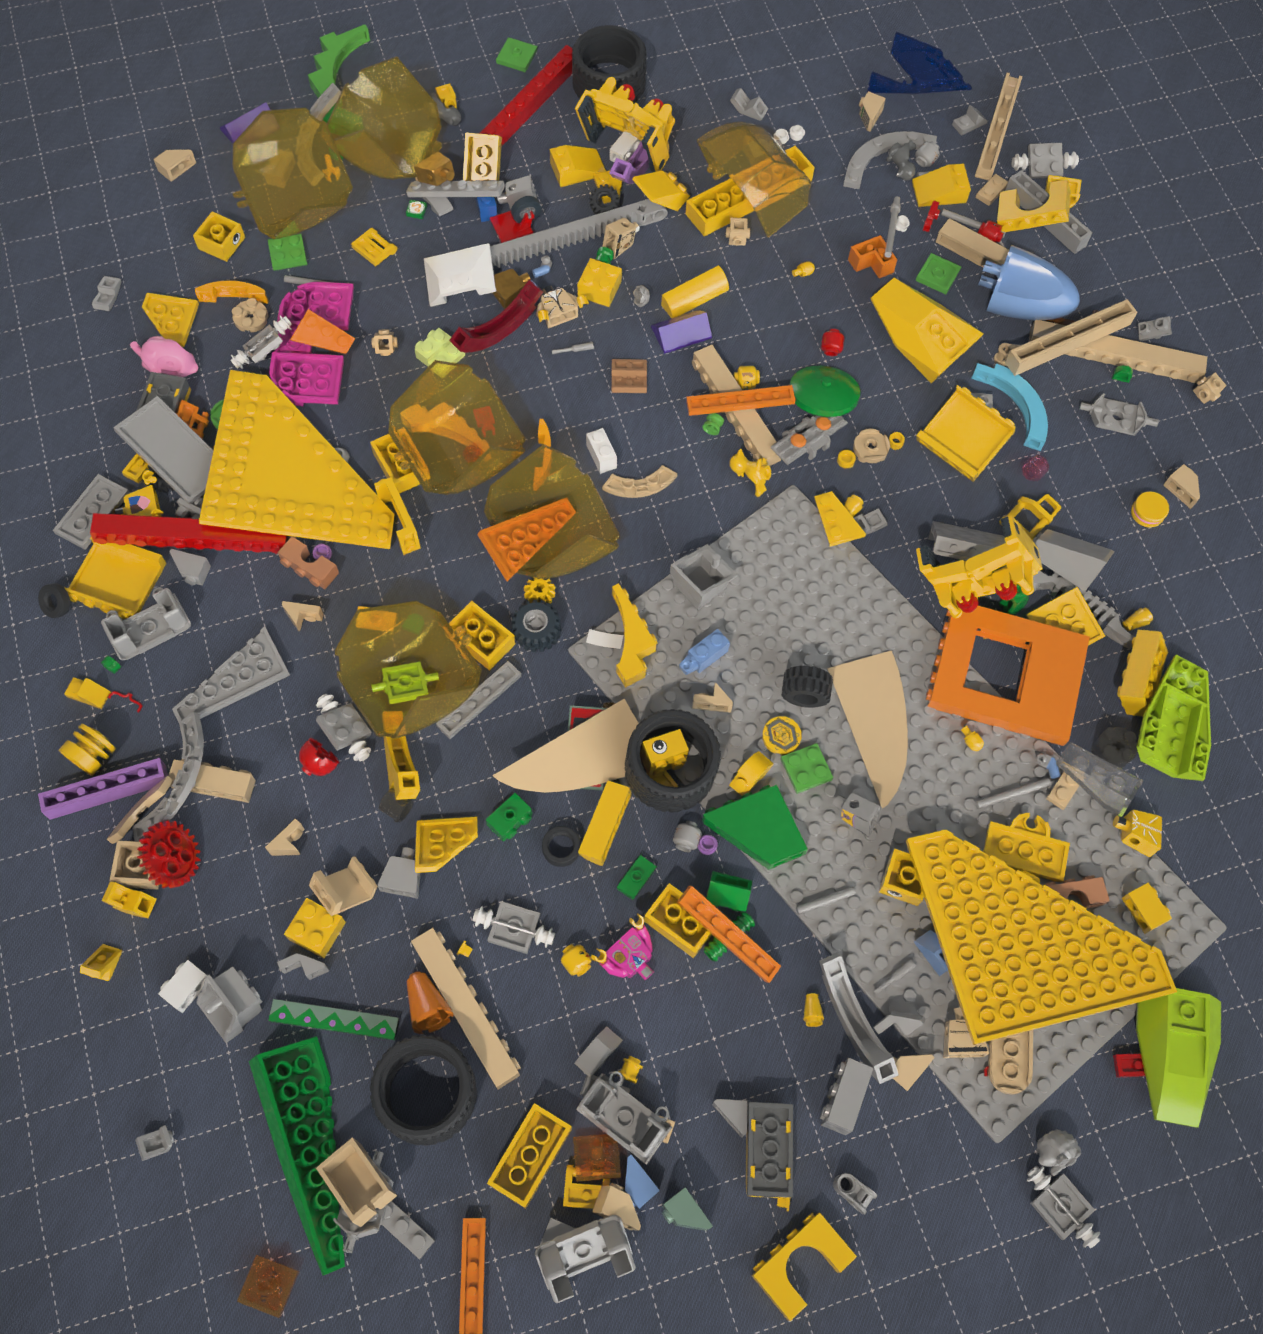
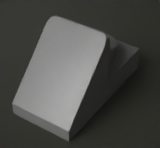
(970, 121)

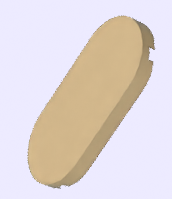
(1011, 1062)

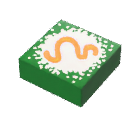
(416, 209)

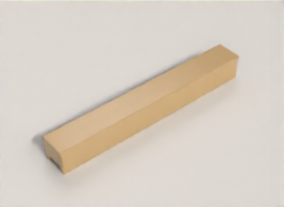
(998, 127)

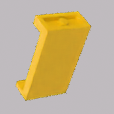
(408, 535)

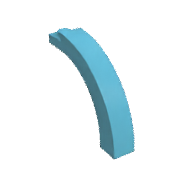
(1025, 398)

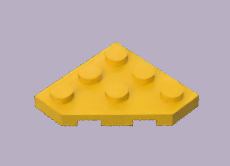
(171, 315)
(1069, 613)
(442, 840)

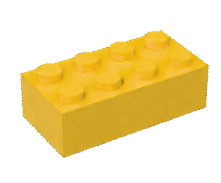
(1143, 671)
(529, 1155)

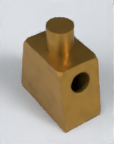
(435, 170)
(508, 286)

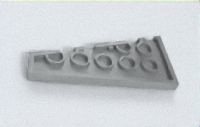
(238, 677)

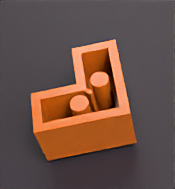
(872, 254)

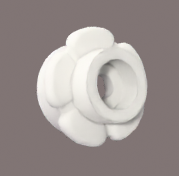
(797, 132)
(782, 135)
(902, 223)

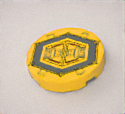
(781, 735)

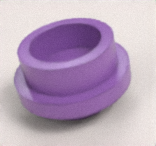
(322, 549)
(707, 845)

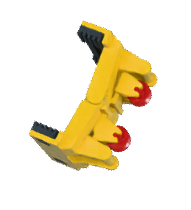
(616, 110)
(964, 581)

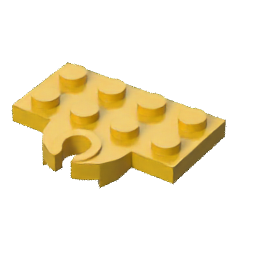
(1028, 847)

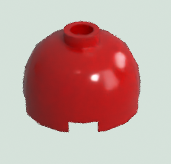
(316, 759)

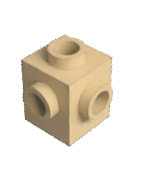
(738, 231)
(380, 347)
(1209, 388)

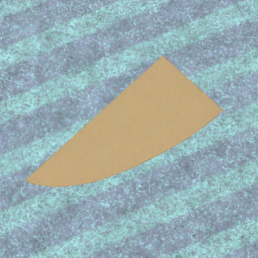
(877, 716)
(579, 757)

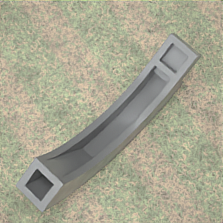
(854, 1021)

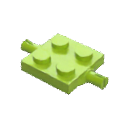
(404, 682)

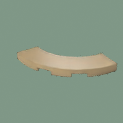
(640, 488)
(132, 816)

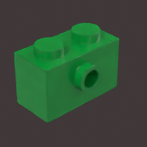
(509, 817)
(729, 891)

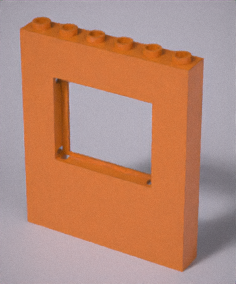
(1047, 682)

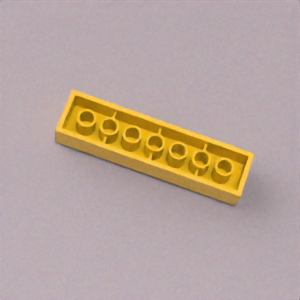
(726, 201)

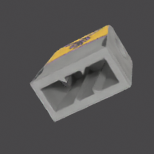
(858, 812)

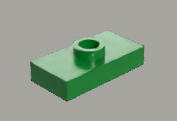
(636, 877)

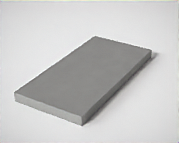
(168, 448)

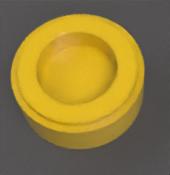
(846, 459)

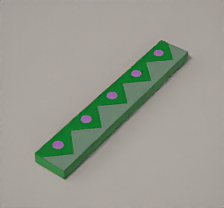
(333, 1019)

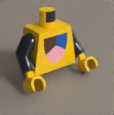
(143, 499)

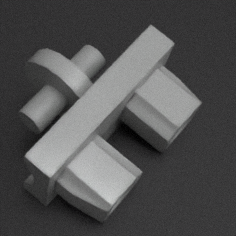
(1154, 328)
(185, 509)

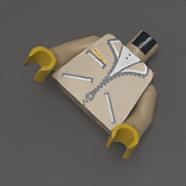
(559, 306)

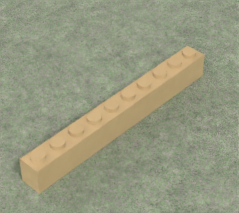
(1133, 354)

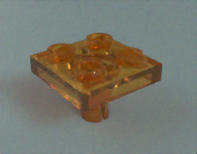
(595, 1149)
(262, 1270)

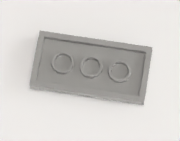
(99, 497)

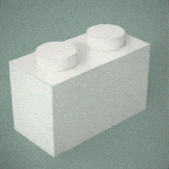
(601, 450)
(183, 986)

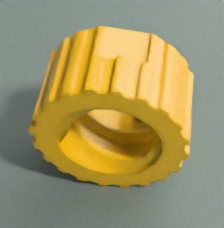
(896, 435)

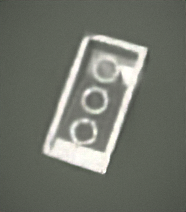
(1100, 779)

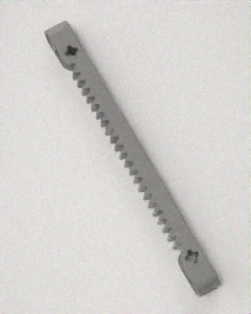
(574, 231)

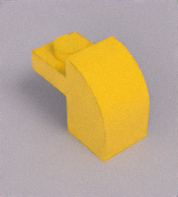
(750, 773)
(128, 900)

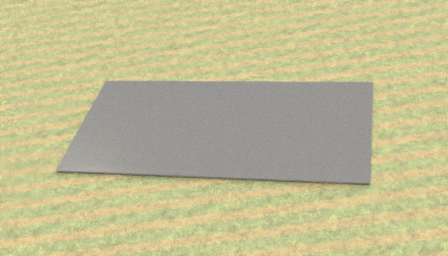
(828, 608)

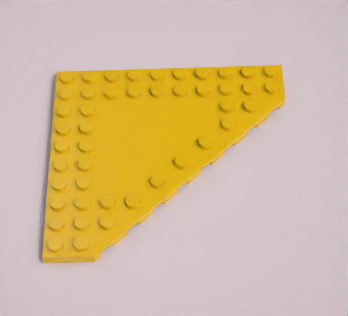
(283, 476)
(1021, 948)

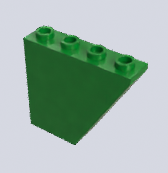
(759, 827)

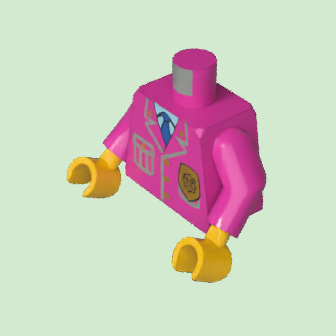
(629, 953)

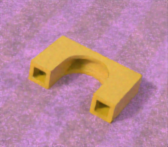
(1052, 212)
(772, 1273)

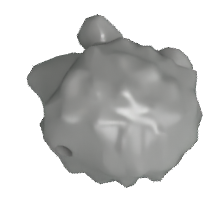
(1058, 1150)

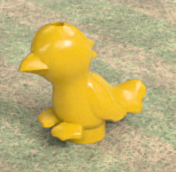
(757, 471)

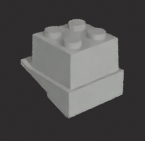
(701, 575)
(229, 1002)

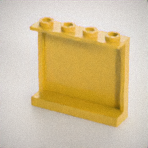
(966, 433)
(116, 578)

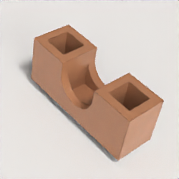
(319, 573)
(1089, 890)

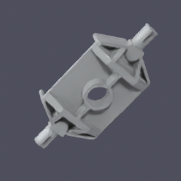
(1131, 416)
(372, 1226)

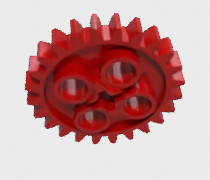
(168, 854)

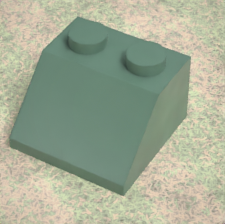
(685, 1212)

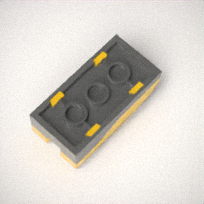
(168, 388)
(769, 1150)

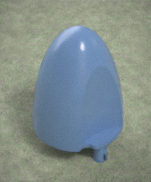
(1029, 288)

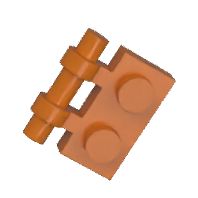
(189, 415)

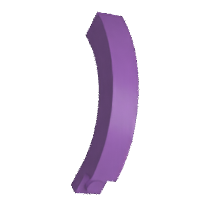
(634, 166)

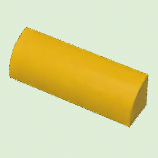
(695, 292)
(605, 822)

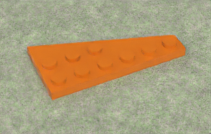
(521, 537)

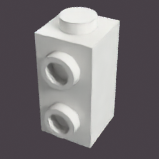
(624, 147)

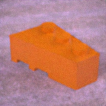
(321, 334)

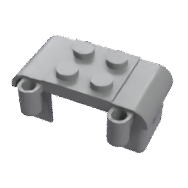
(147, 627)
(624, 1117)
(581, 1251)

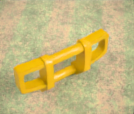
(1035, 507)

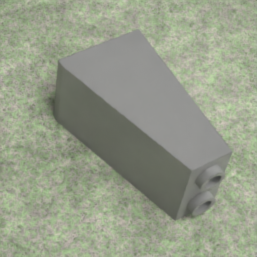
(1072, 557)

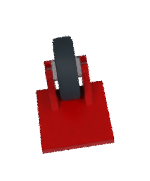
(518, 220)

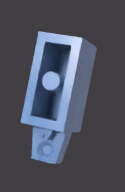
(705, 653)

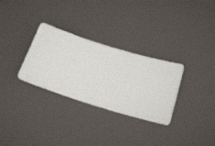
(604, 639)

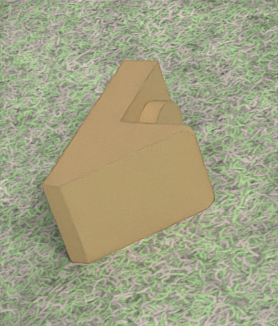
(298, 612)
(717, 702)
(282, 842)

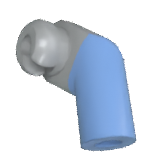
(544, 268)
(1049, 763)

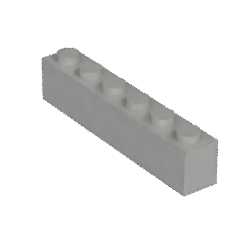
(1032, 196)

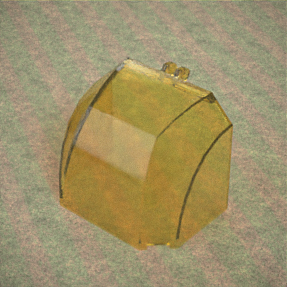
(385, 121)
(759, 169)
(289, 172)
(442, 417)
(544, 479)
(401, 636)

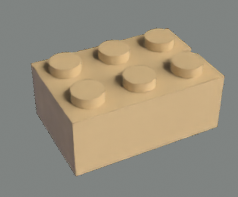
(356, 1182)

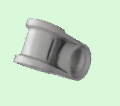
(857, 1195)

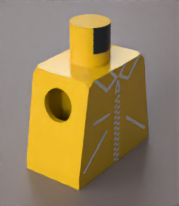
(1140, 831)

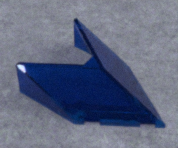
(923, 65)

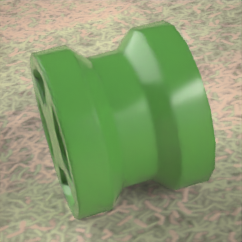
(713, 424)

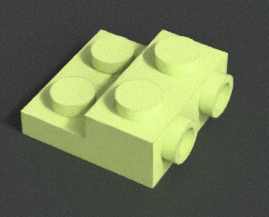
(437, 348)

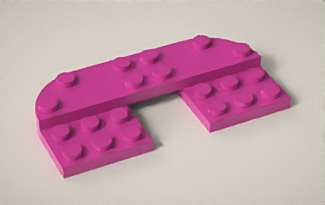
(292, 367)

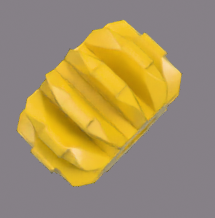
(545, 586)

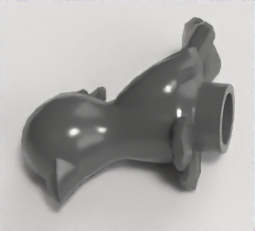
(450, 115)
(900, 156)

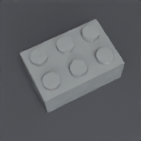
(846, 1096)

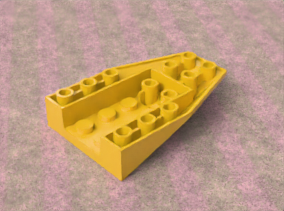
(923, 328)

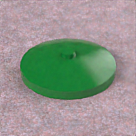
(825, 391)

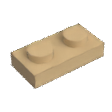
(992, 189)
(1062, 791)

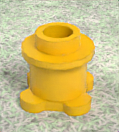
(631, 1069)

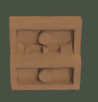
(629, 376)

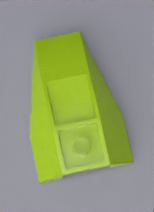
(1177, 723)
(1179, 1052)

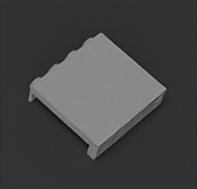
(962, 542)

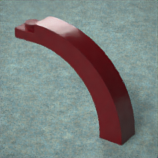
(501, 326)

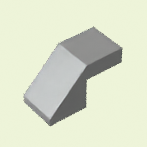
(753, 108)
(310, 966)
(906, 1022)
(598, 1051)

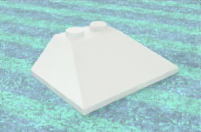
(459, 273)

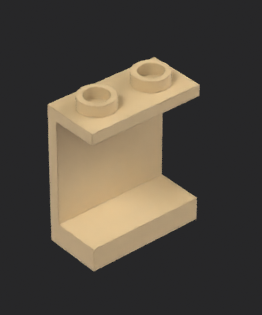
(343, 888)

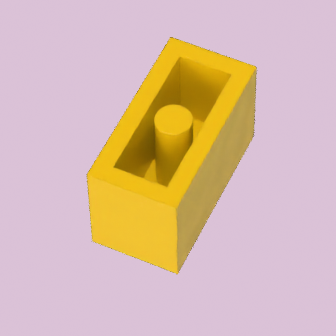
(1147, 908)

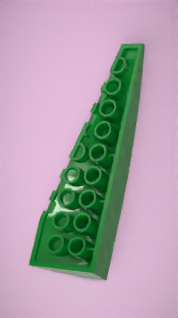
(298, 1111)

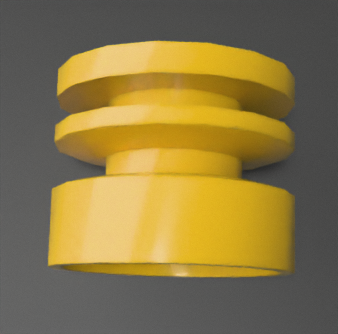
(87, 749)

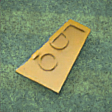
(836, 520)

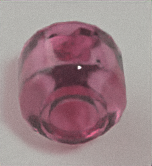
(1035, 468)

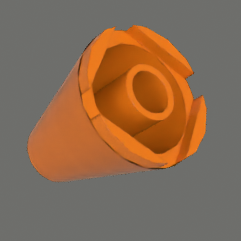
(426, 1004)

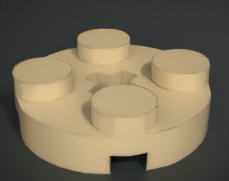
(246, 308)
(868, 454)

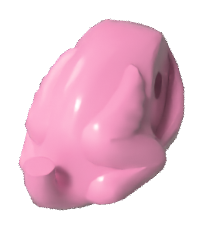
(165, 357)

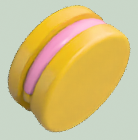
(1150, 509)

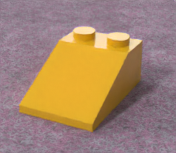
(575, 164)
(942, 185)
(663, 189)

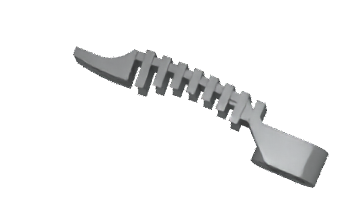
(1113, 628)

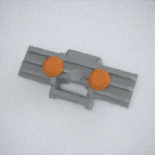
(815, 437)

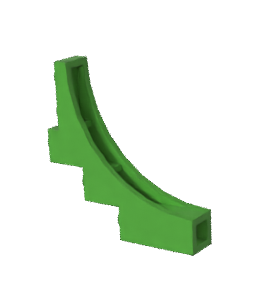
(334, 53)

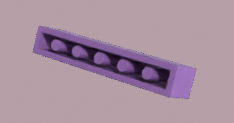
(102, 789)

